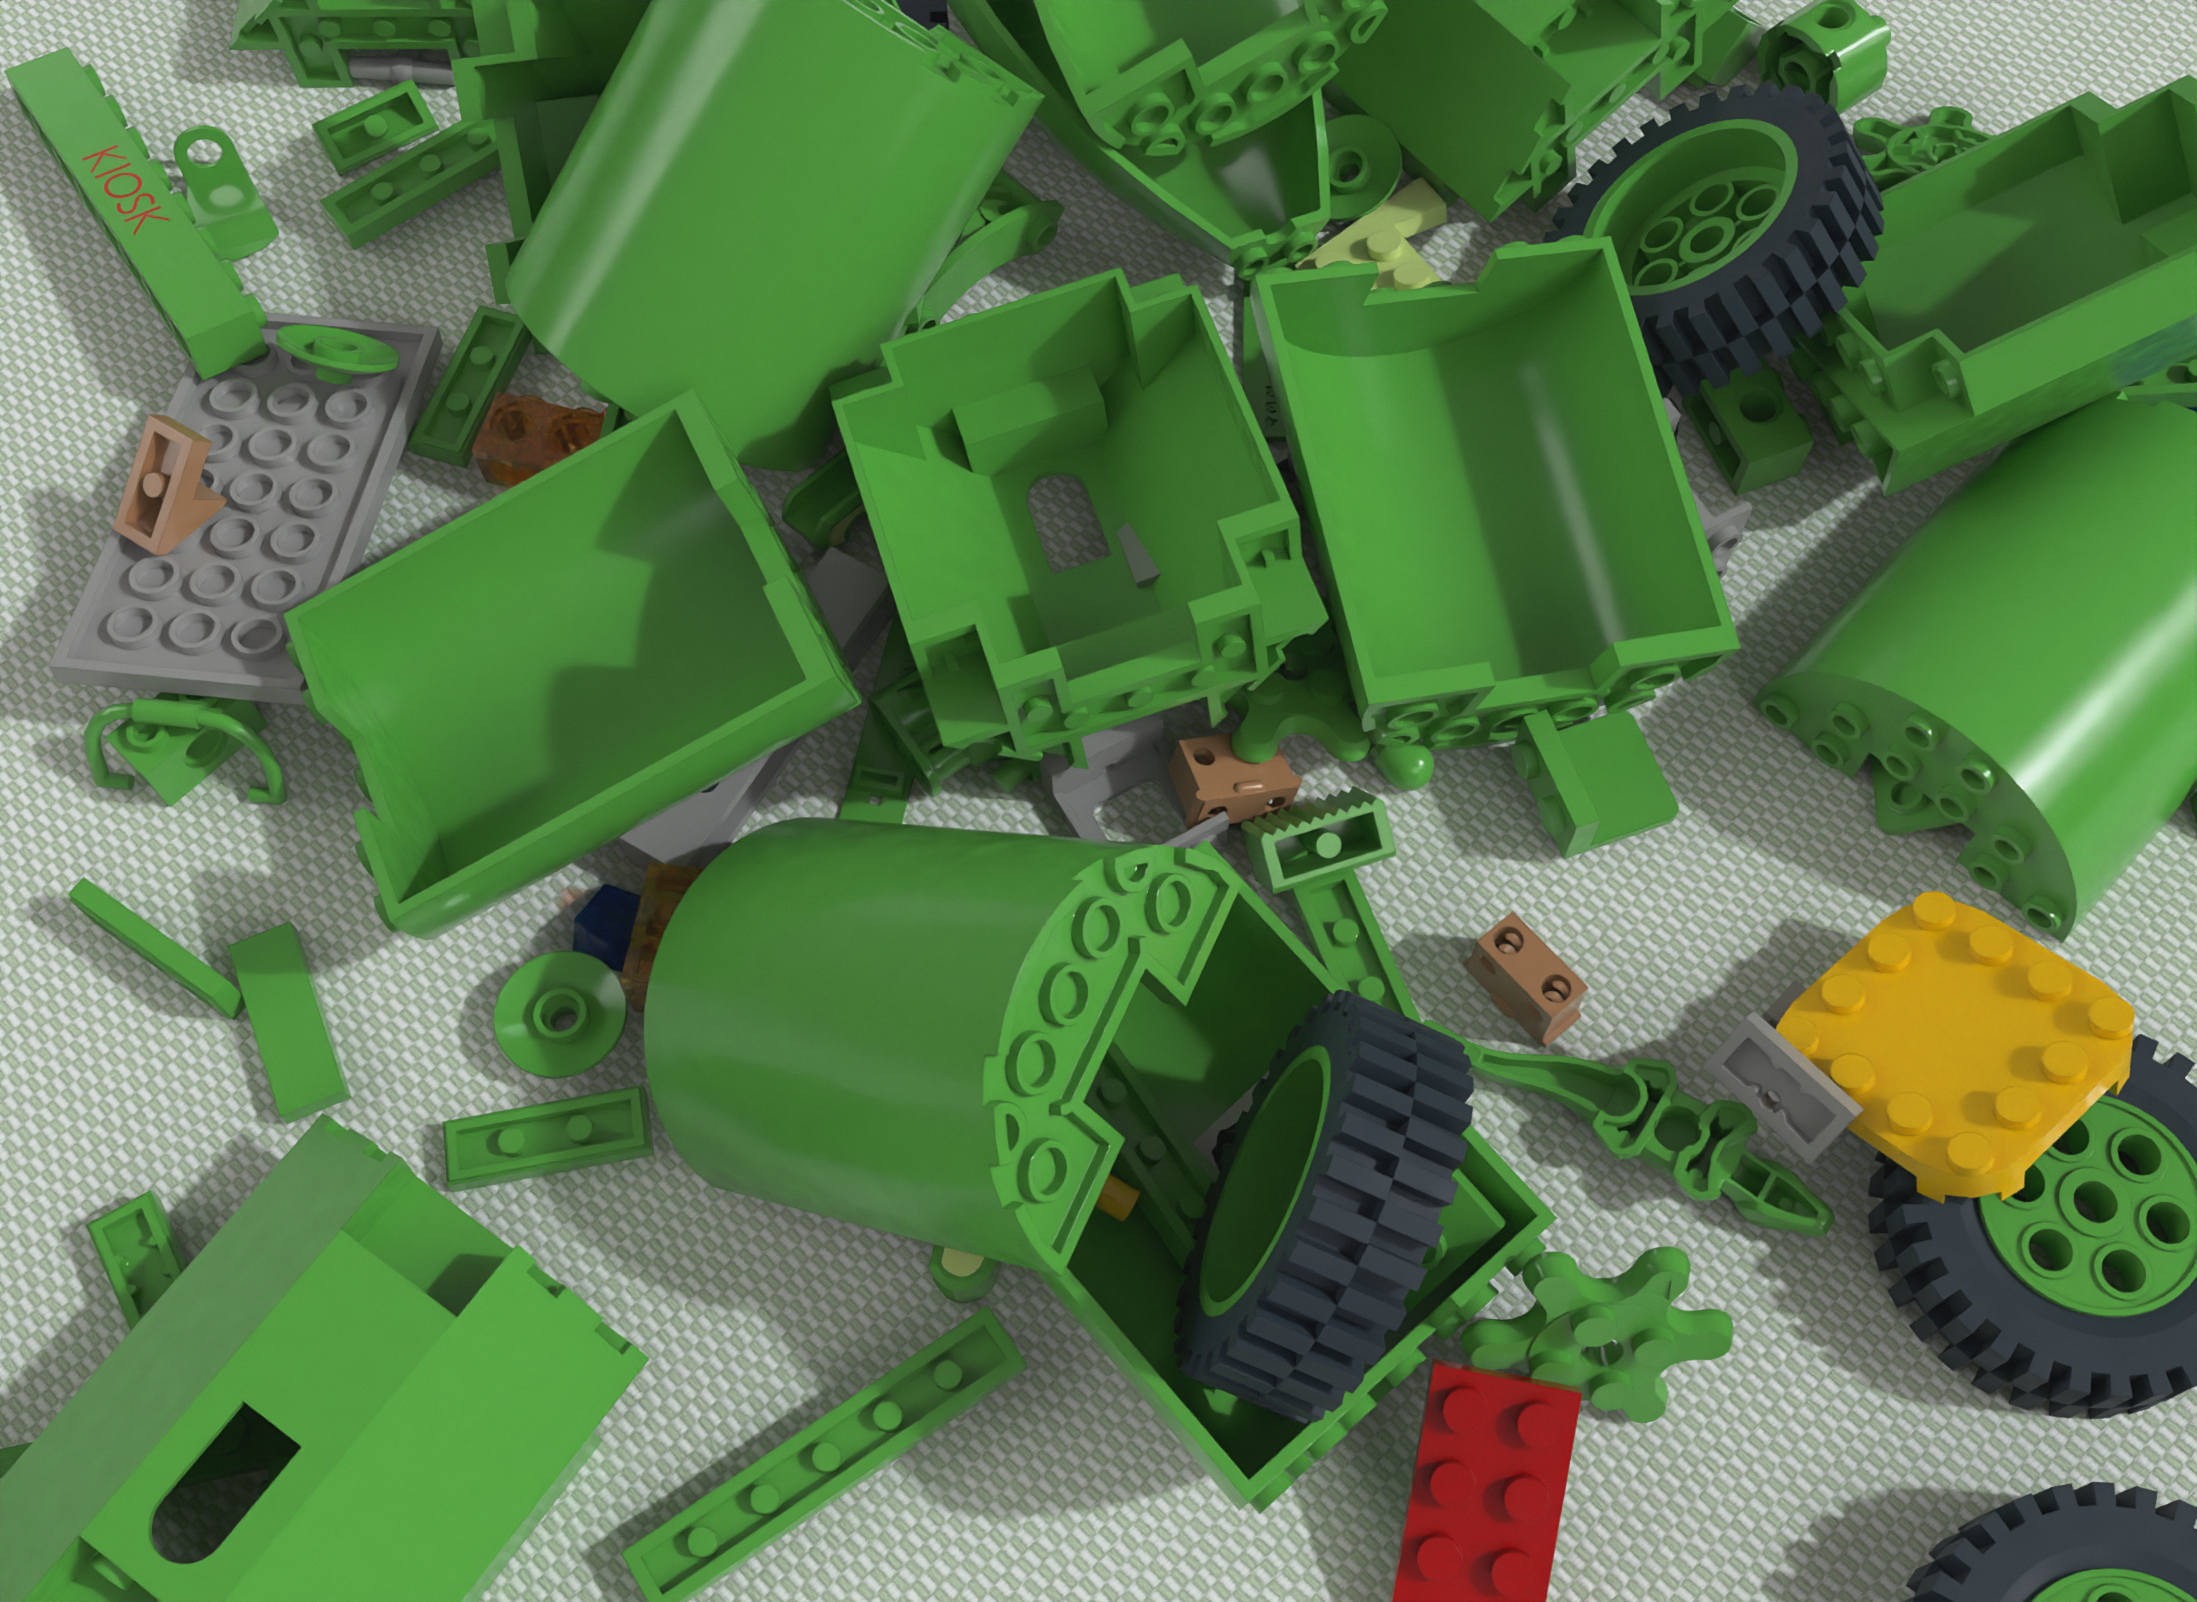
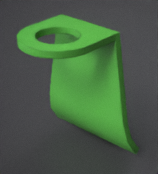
(224, 196)

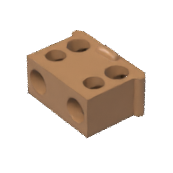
(1228, 782)
(1527, 979)

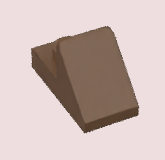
(163, 489)

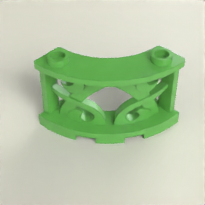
(1002, 228)

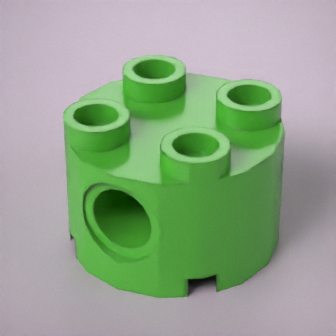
(1827, 50)

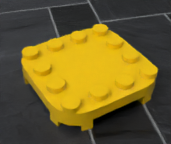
(1962, 1044)

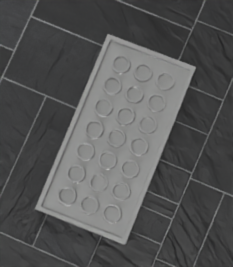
(302, 494)

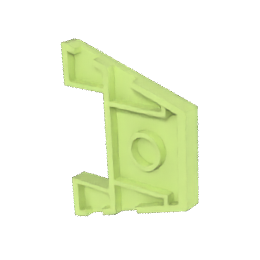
(1382, 239)

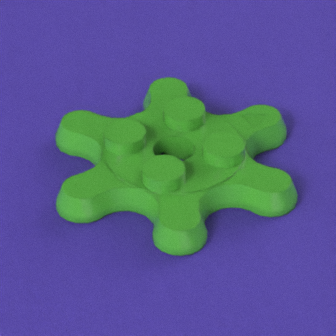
(1907, 151)
(1306, 706)
(1591, 1313)

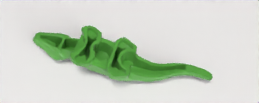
(1646, 1116)

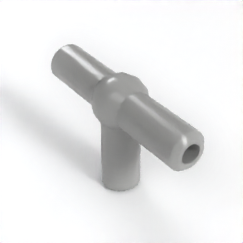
(401, 68)

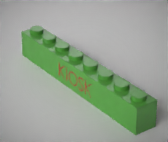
(138, 214)

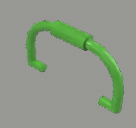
(185, 716)

